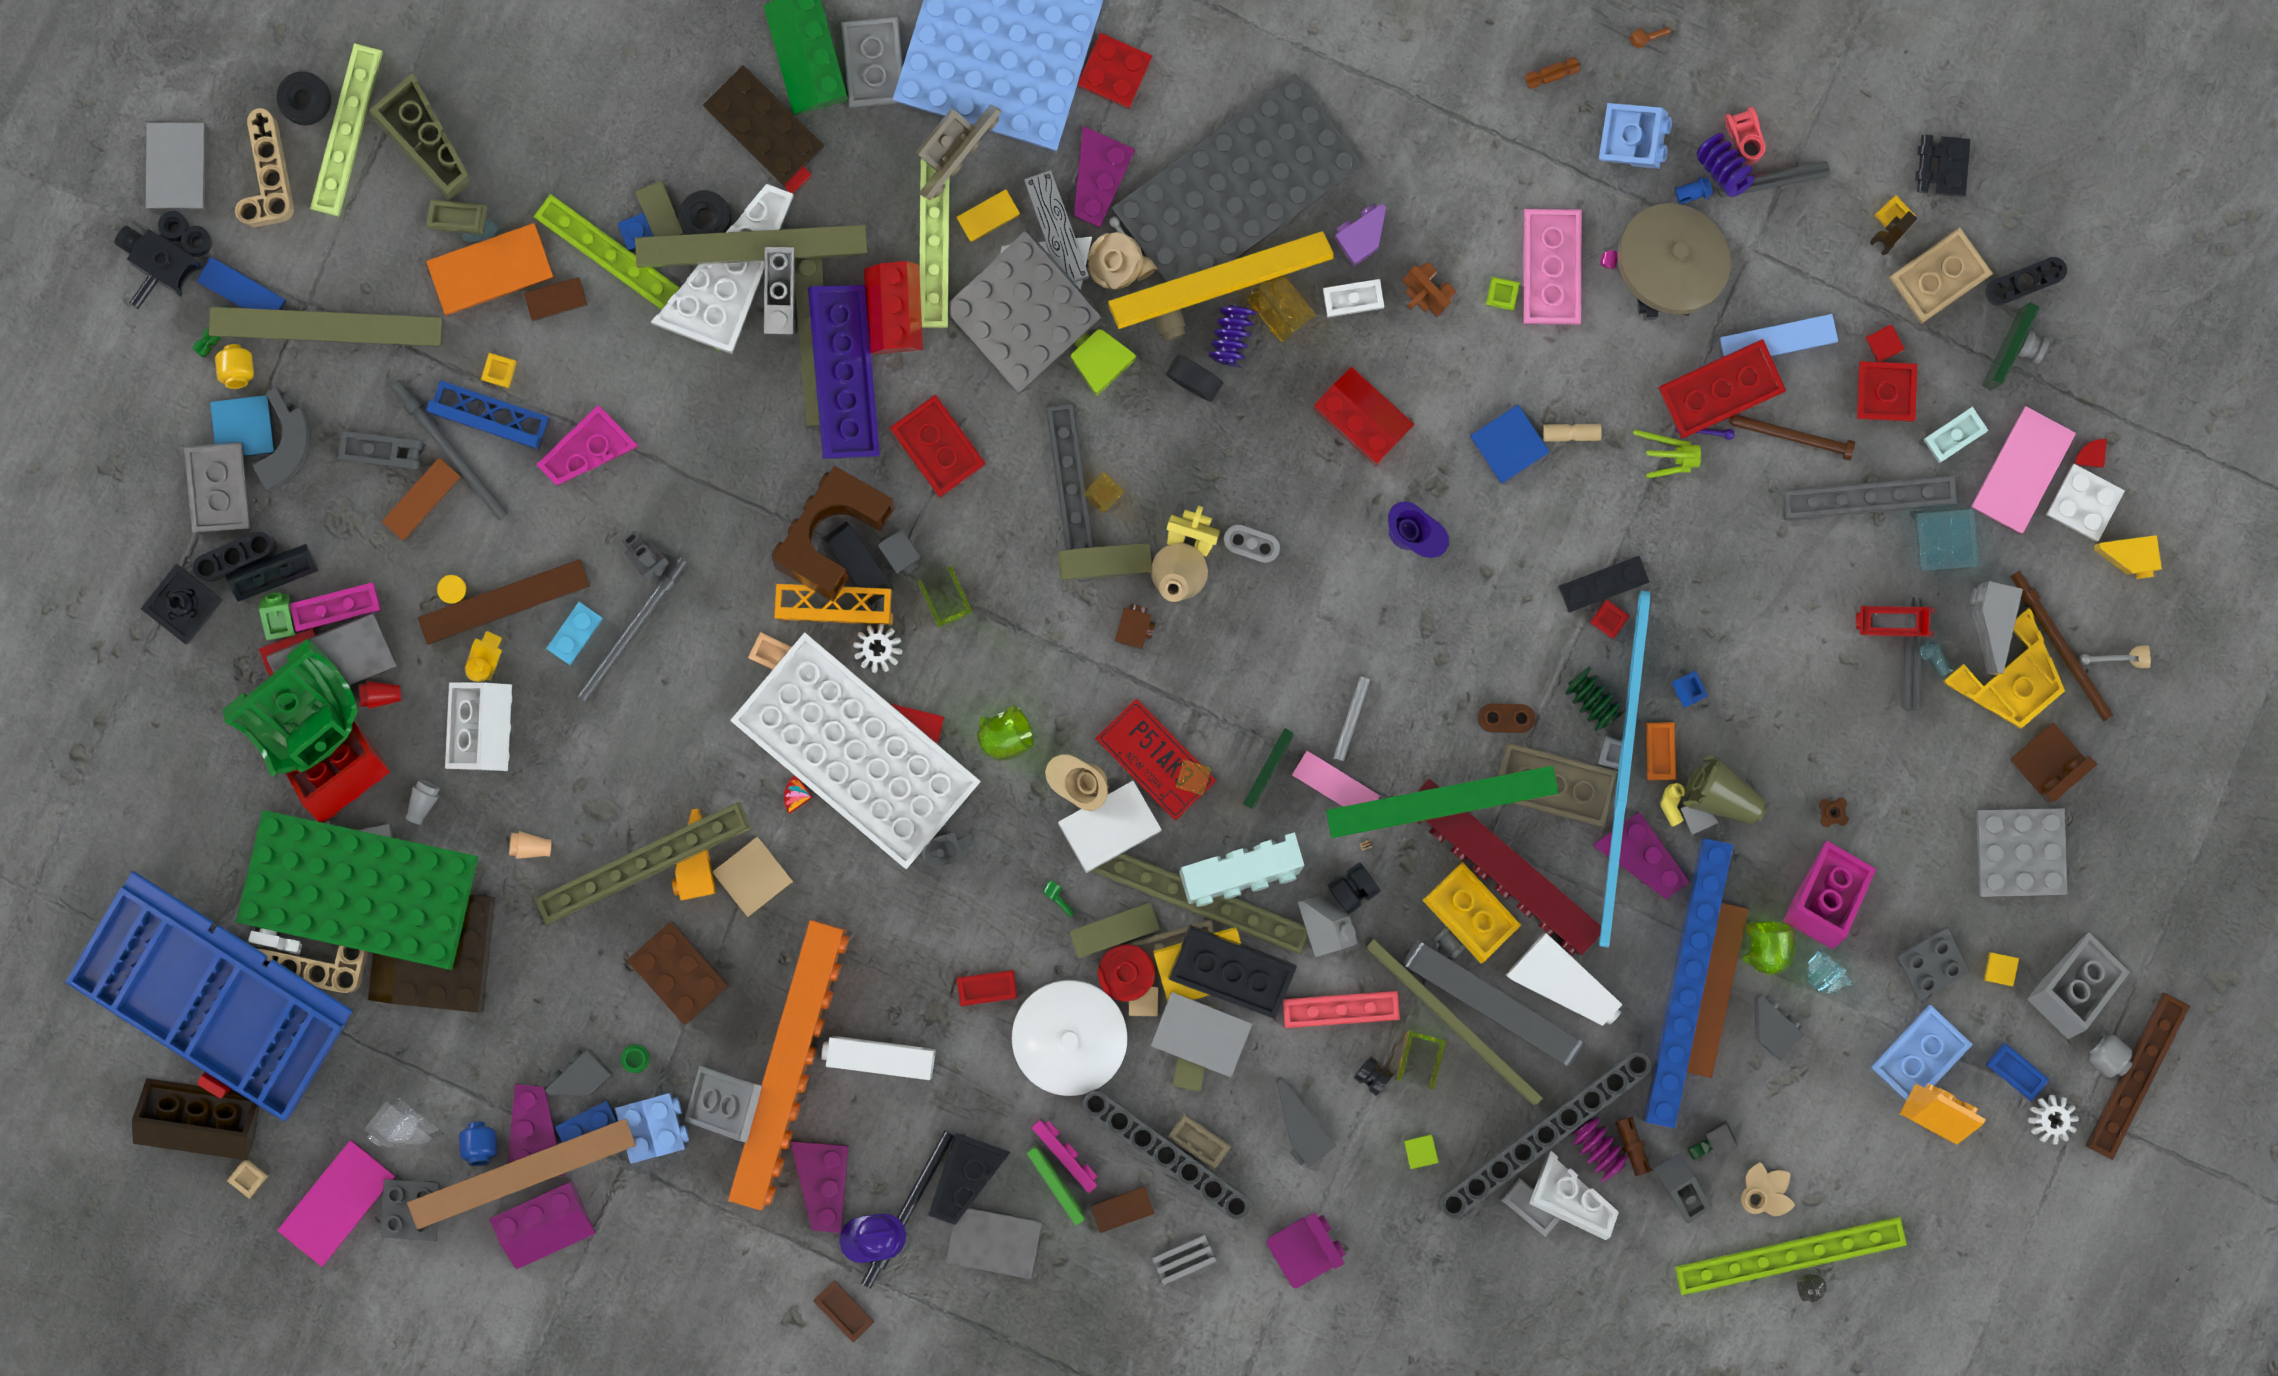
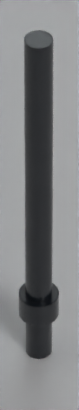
(912, 1200)

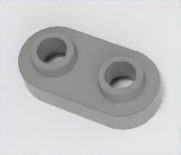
(1251, 545)

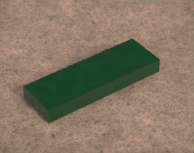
(1268, 768)

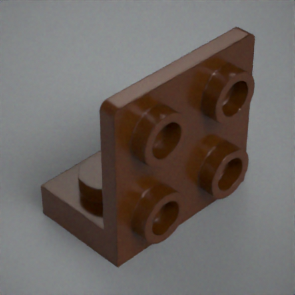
(2052, 763)

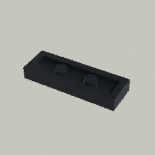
(271, 572)
(1603, 584)

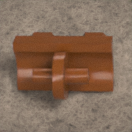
(1424, 292)

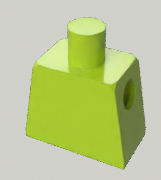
(1101, 359)

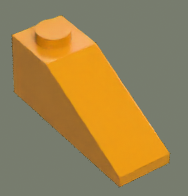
(695, 874)

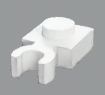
(268, 940)

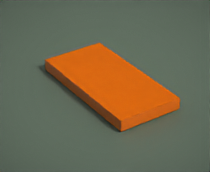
(490, 269)

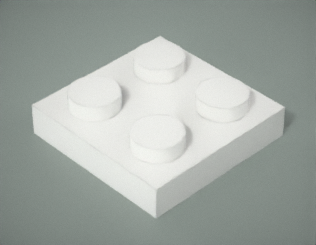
(2085, 502)

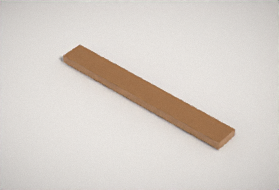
(521, 1173)

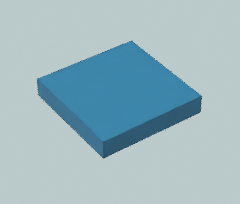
(244, 421)

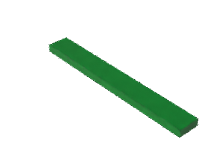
(1442, 801)

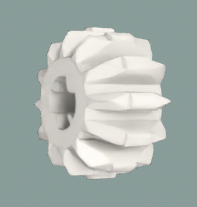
(885, 642)
(2062, 1115)

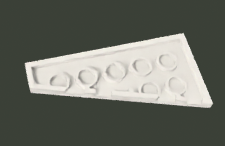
(719, 295)

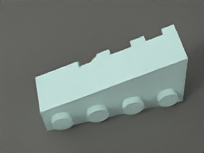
(1242, 871)

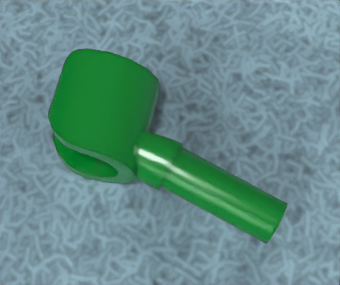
(1052, 890)

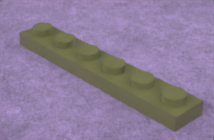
(807, 274)

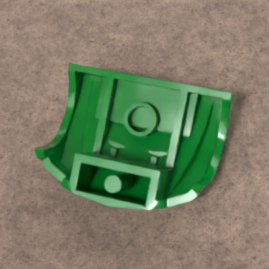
(296, 712)

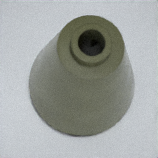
(1723, 793)

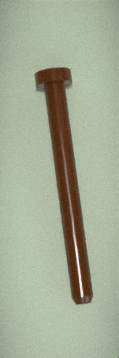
(1794, 435)

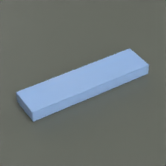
(1786, 337)

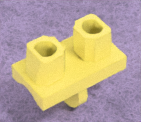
(1204, 535)

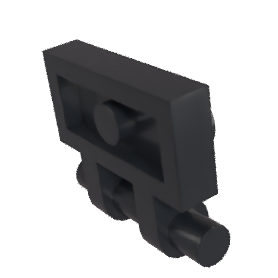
(1952, 165)

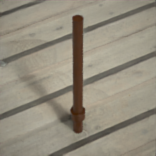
(2031, 598)

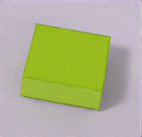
(1502, 293)
(1421, 1151)

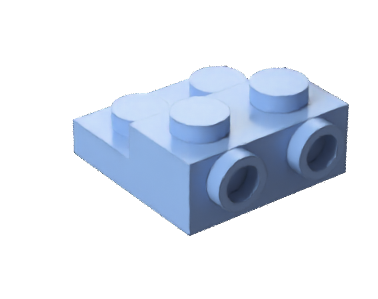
(1635, 135)
(654, 1127)

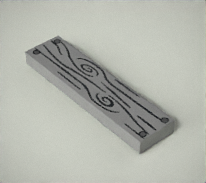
(1055, 225)

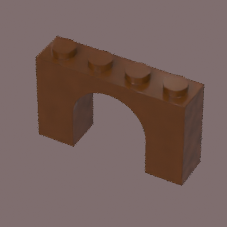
(837, 495)

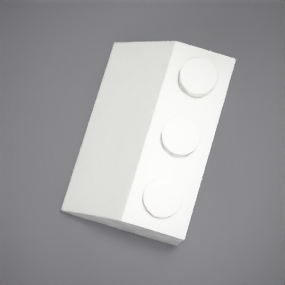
(478, 726)

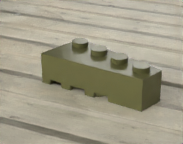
(417, 132)

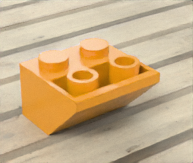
(1941, 1113)

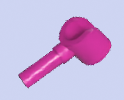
(1609, 259)

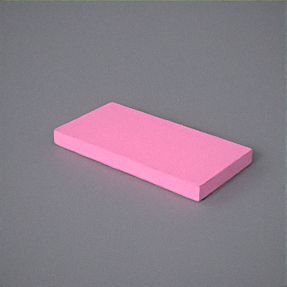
(1552, 266)
(2023, 470)

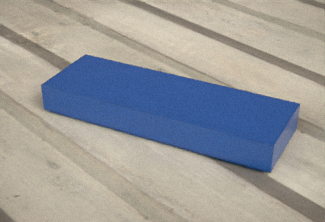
(238, 287)

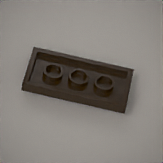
(763, 125)

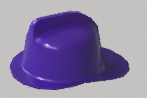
(1416, 530)
(872, 1238)

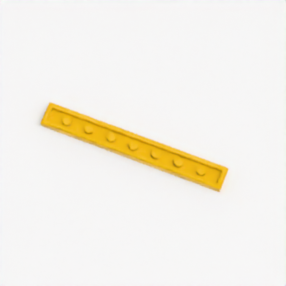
(1220, 280)

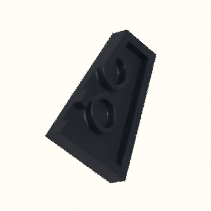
(964, 1176)

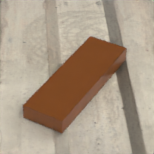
(421, 499)

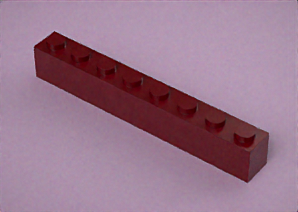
(1515, 878)

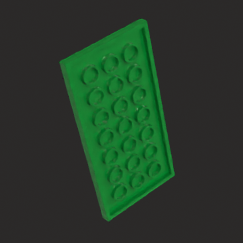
(357, 889)

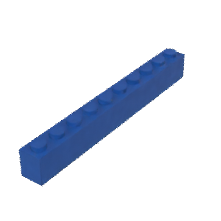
(1688, 983)

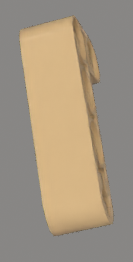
(264, 168)
(332, 970)

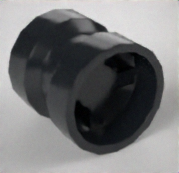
(1373, 1076)

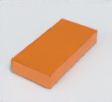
(1660, 751)

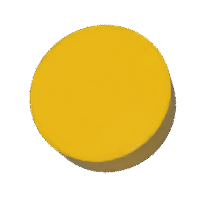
(452, 589)

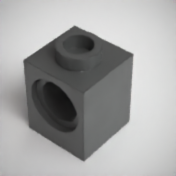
(900, 553)

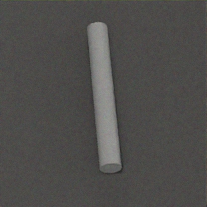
(1351, 719)

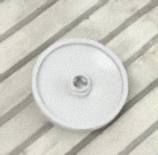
(1069, 1037)

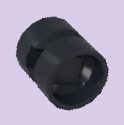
(1354, 888)

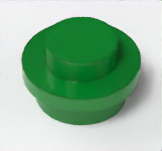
(635, 1058)

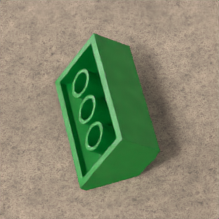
(805, 54)

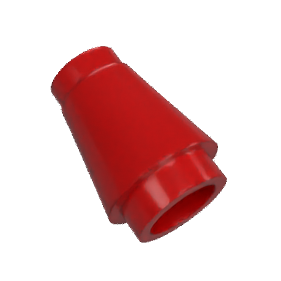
(378, 694)

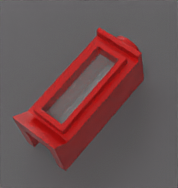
(1894, 621)

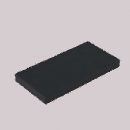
(1232, 971)

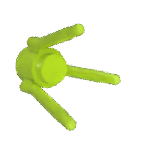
(1685, 455)

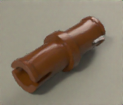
(1633, 1146)

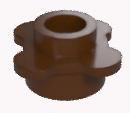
(1840, 816)

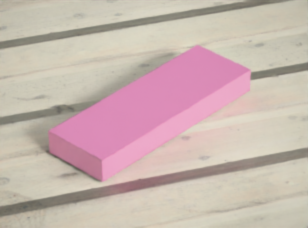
(1332, 782)

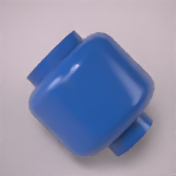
(477, 1144)

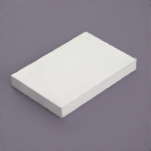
(1110, 829)

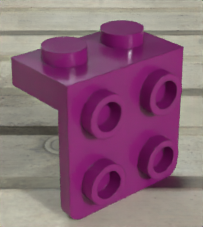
(1305, 1249)

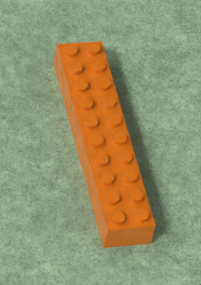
(787, 1065)

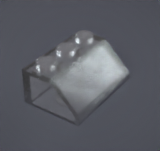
(400, 1125)

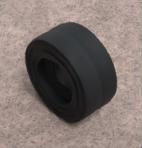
(300, 82)
(704, 200)

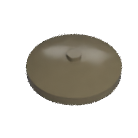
(1674, 258)

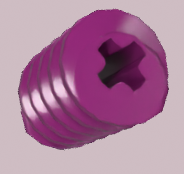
(1599, 1148)

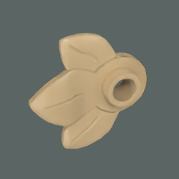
(1770, 1189)

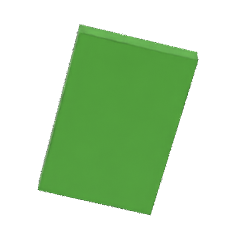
(1056, 1184)

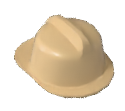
(1077, 781)

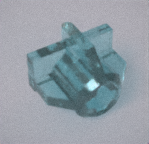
(1826, 974)

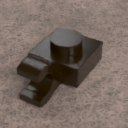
(1895, 229)

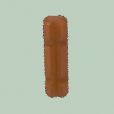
(1552, 72)

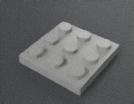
(2021, 852)

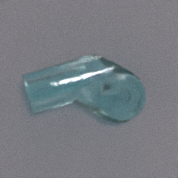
(1933, 652)

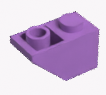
(1363, 236)

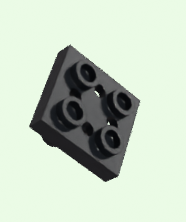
(179, 584)

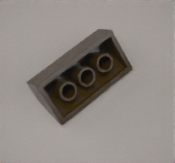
(194, 1120)

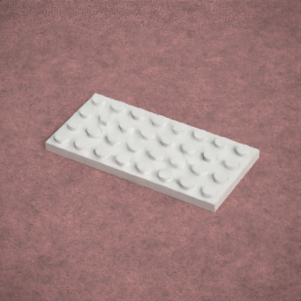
(855, 750)

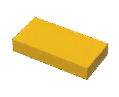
(988, 216)

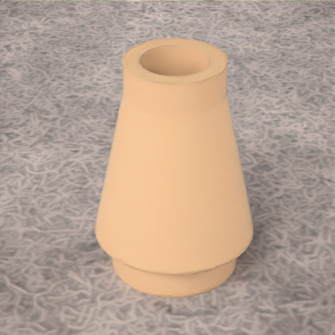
(528, 845)

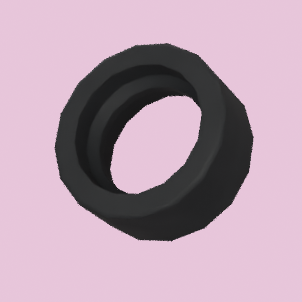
(1194, 378)

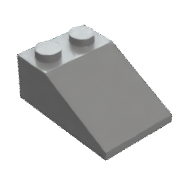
(1994, 620)
(2078, 986)

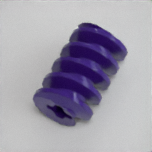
(1725, 165)
(1231, 335)

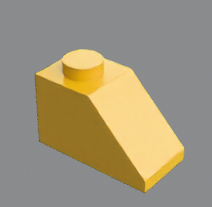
(2133, 555)

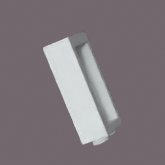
(879, 1057)

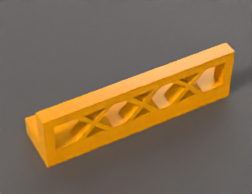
(833, 615)

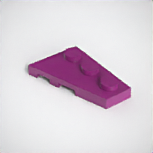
(1099, 175)
(1646, 857)
(531, 1122)
(823, 1182)

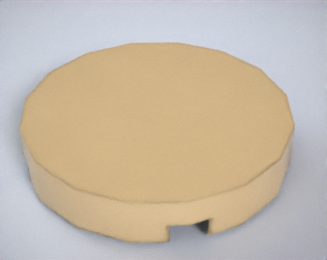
(1114, 260)

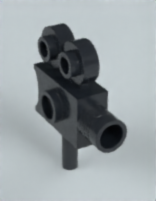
(160, 257)

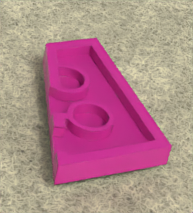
(585, 447)

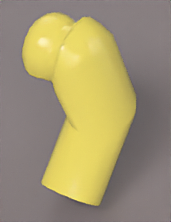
(1670, 801)

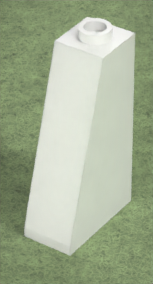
(1557, 976)

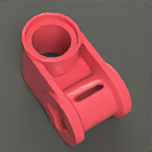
(1744, 130)

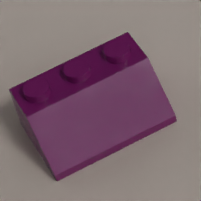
(542, 1225)

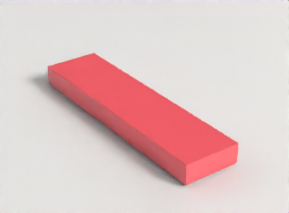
(1341, 1009)

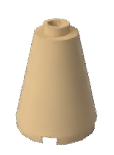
(1179, 572)

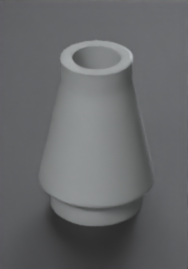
(421, 801)

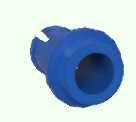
(1694, 191)

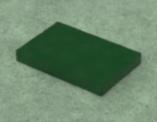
(2011, 346)

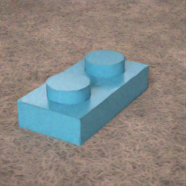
(574, 633)

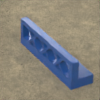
(485, 425)

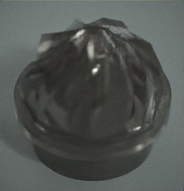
(1811, 1287)

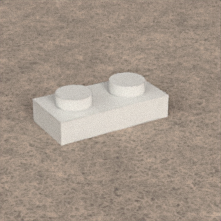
(1353, 298)

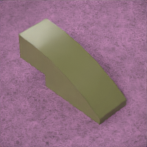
(1105, 562)
(1114, 930)

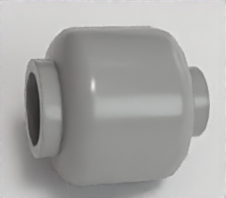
(2110, 1055)

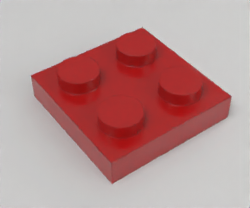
(1114, 70)
(1886, 391)

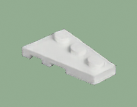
(1569, 1199)

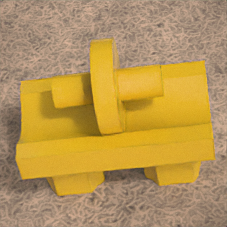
(483, 658)

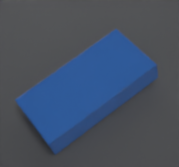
(2017, 1072)

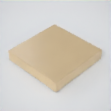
(752, 876)

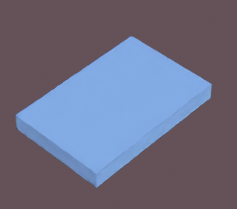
(1921, 1053)

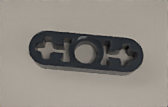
(2042, 266)

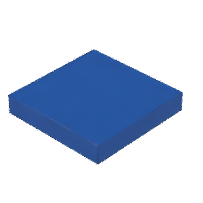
(1509, 444)

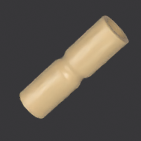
(1574, 432)

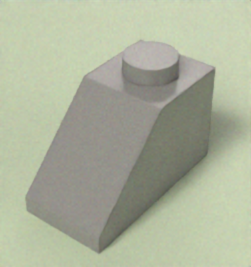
(1326, 926)

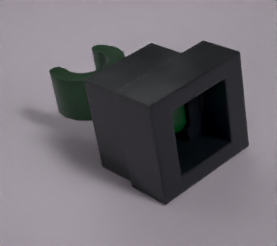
(1719, 1139)

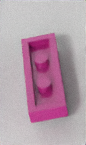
(335, 607)
(1065, 1154)

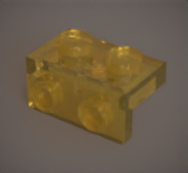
(1280, 307)

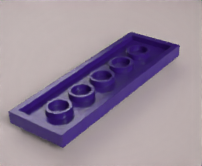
(843, 371)

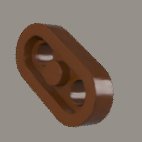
(1506, 718)

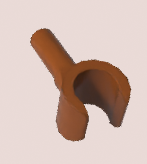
(1640, 38)

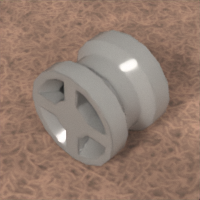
(2034, 347)

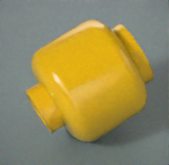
(234, 366)

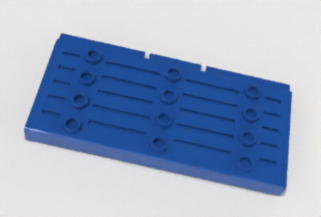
(209, 996)

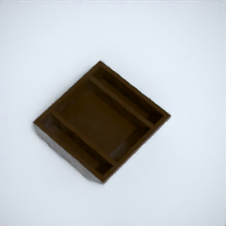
(440, 988)

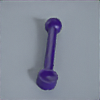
(1728, 433)

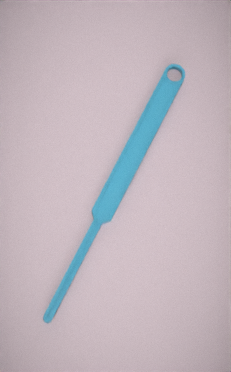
(1625, 763)

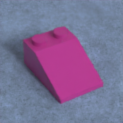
(1830, 895)

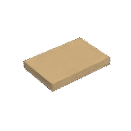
(1940, 275)

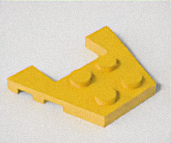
(2025, 685)

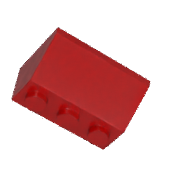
(894, 307)
(1363, 416)
(340, 776)

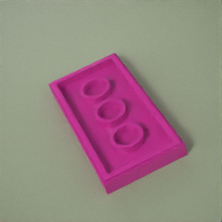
(336, 1203)

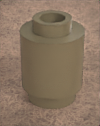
(1170, 325)

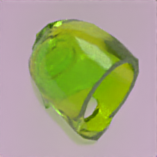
(1005, 734)
(1770, 946)

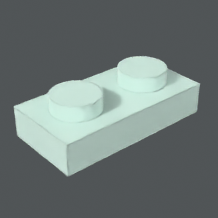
(1955, 435)

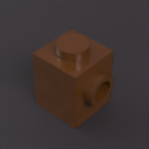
(1135, 627)

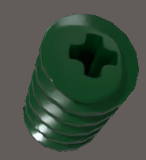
(1593, 700)

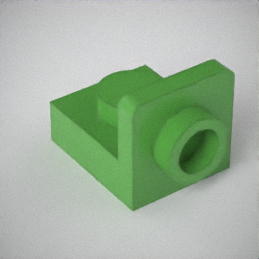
(276, 616)

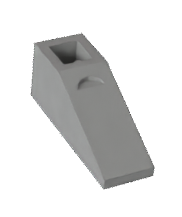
(779, 291)

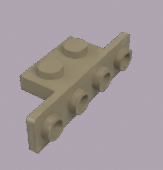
(950, 144)

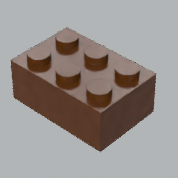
(678, 973)

